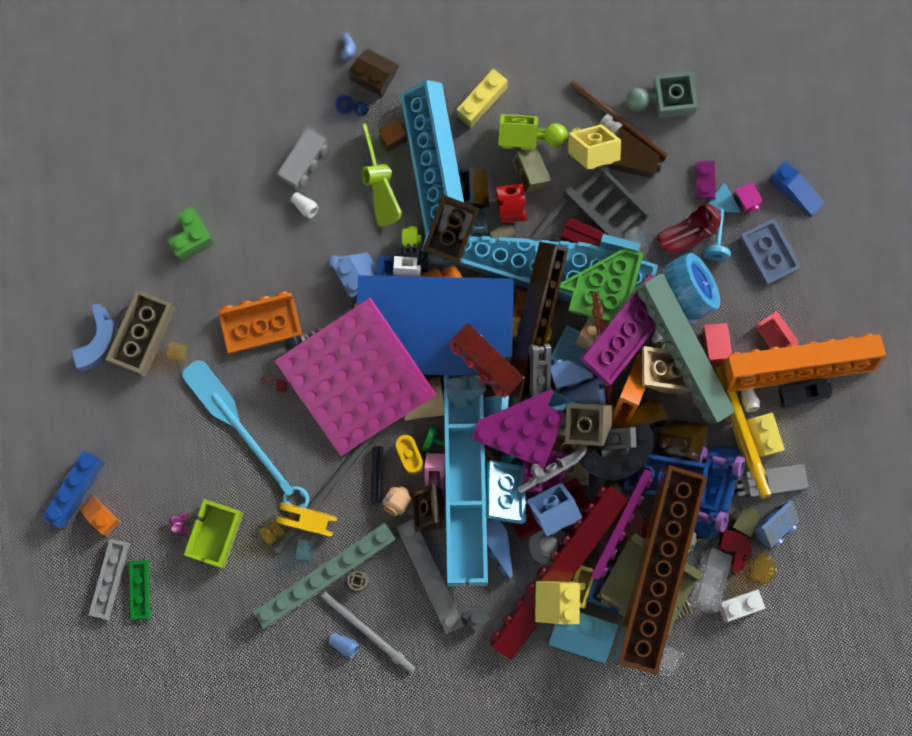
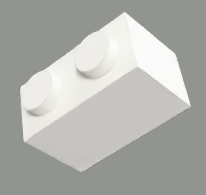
(741, 605)

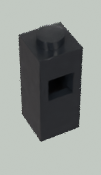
(804, 393)

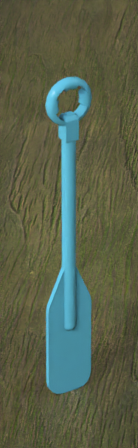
(223, 407)

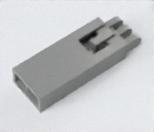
(779, 481)

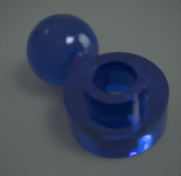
(361, 108)

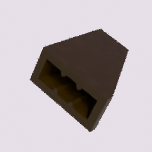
(636, 157)

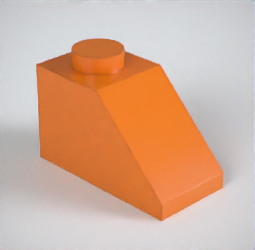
(100, 516)

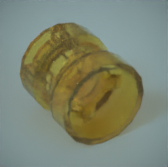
(268, 535)

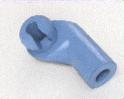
(349, 48)

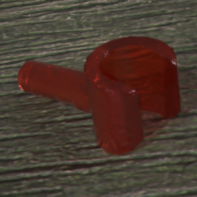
(280, 384)

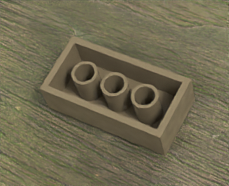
(141, 333)

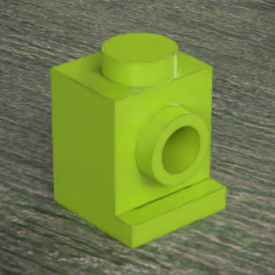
(411, 236)

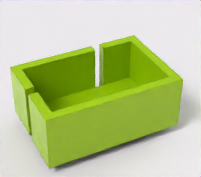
(215, 535)

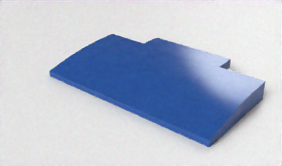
(434, 309)

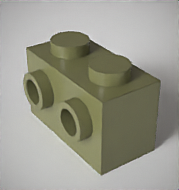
(531, 170)

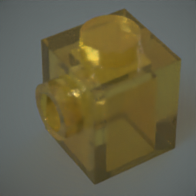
(762, 569)

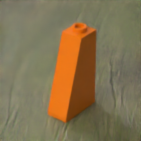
(630, 396)

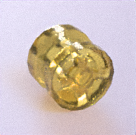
(176, 351)

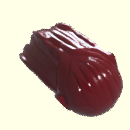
(694, 229)

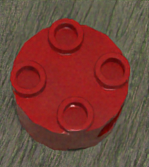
(511, 203)

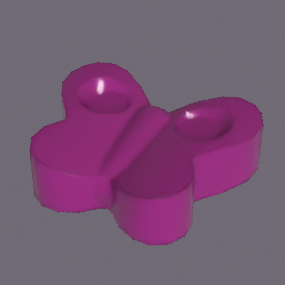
(178, 524)

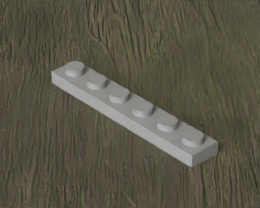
(430, 577)

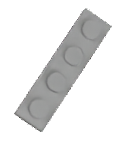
(109, 579)

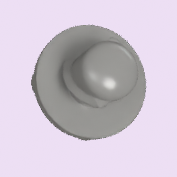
(542, 545)

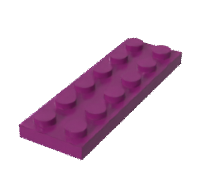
(620, 339)

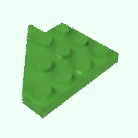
(611, 277)

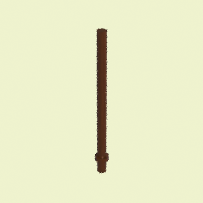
(581, 90)

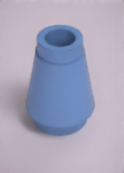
(344, 645)

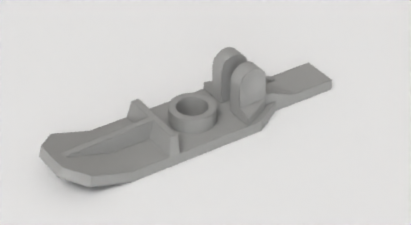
(552, 469)

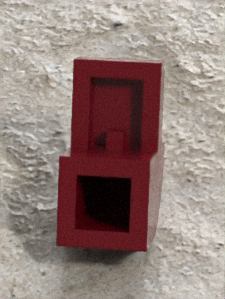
(738, 545)

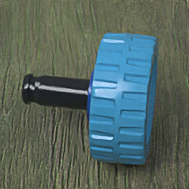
(693, 286)

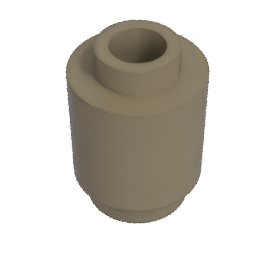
(502, 231)

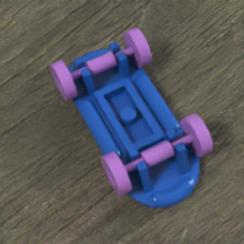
(723, 473)

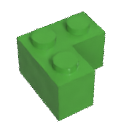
(194, 238)

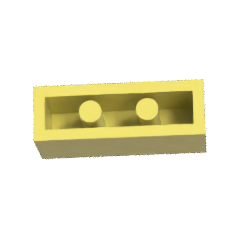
(482, 98)

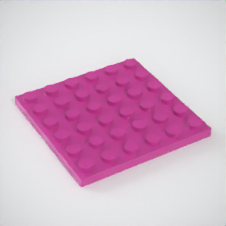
(355, 377)

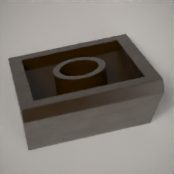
(428, 509)

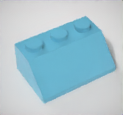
(588, 638)

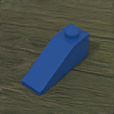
(795, 187)

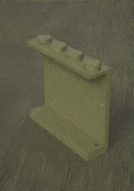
(620, 580)

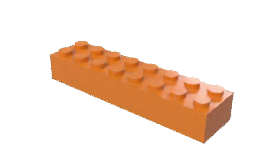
(803, 362)

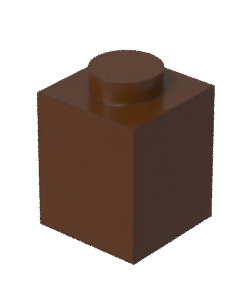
(393, 135)

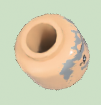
(396, 501)

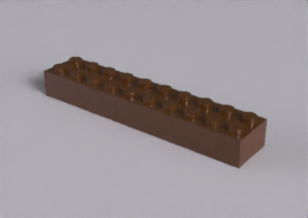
(660, 570)

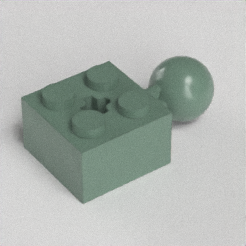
(667, 105)

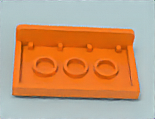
(259, 322)

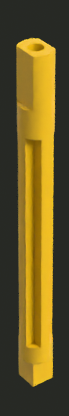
(746, 441)

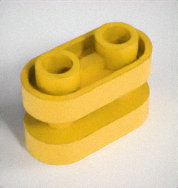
(409, 454)

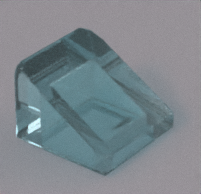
(305, 550)

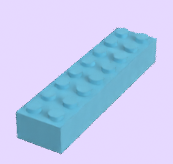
(431, 147)

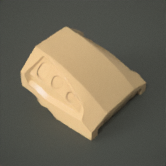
(432, 407)

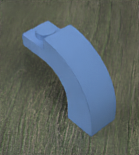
(98, 349)

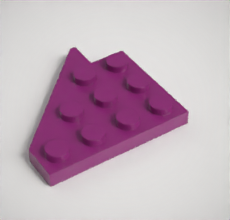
(523, 429)

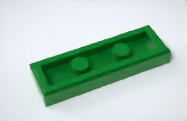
(139, 590)

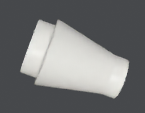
(305, 205)
(749, 400)

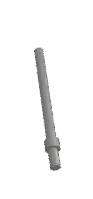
(397, 657)

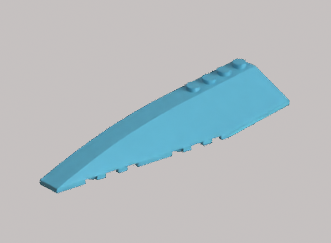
(516, 257)

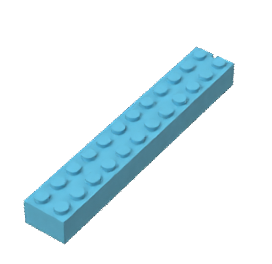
(465, 495)

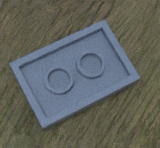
(770, 251)

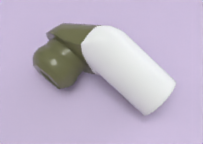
(658, 340)

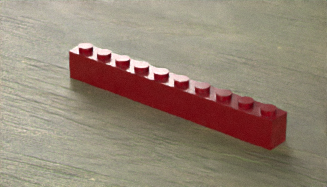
(561, 567)

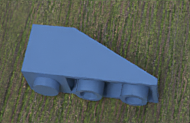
(499, 545)

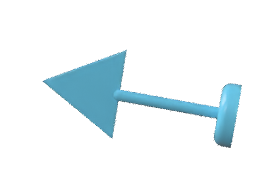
(724, 203)

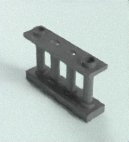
(601, 221)

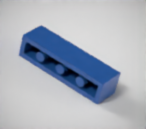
(73, 489)

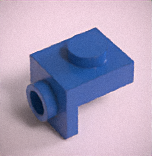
(384, 266)

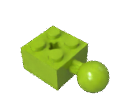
(524, 132)

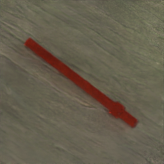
(598, 311)

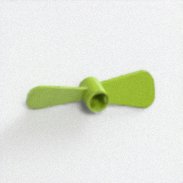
(385, 204)

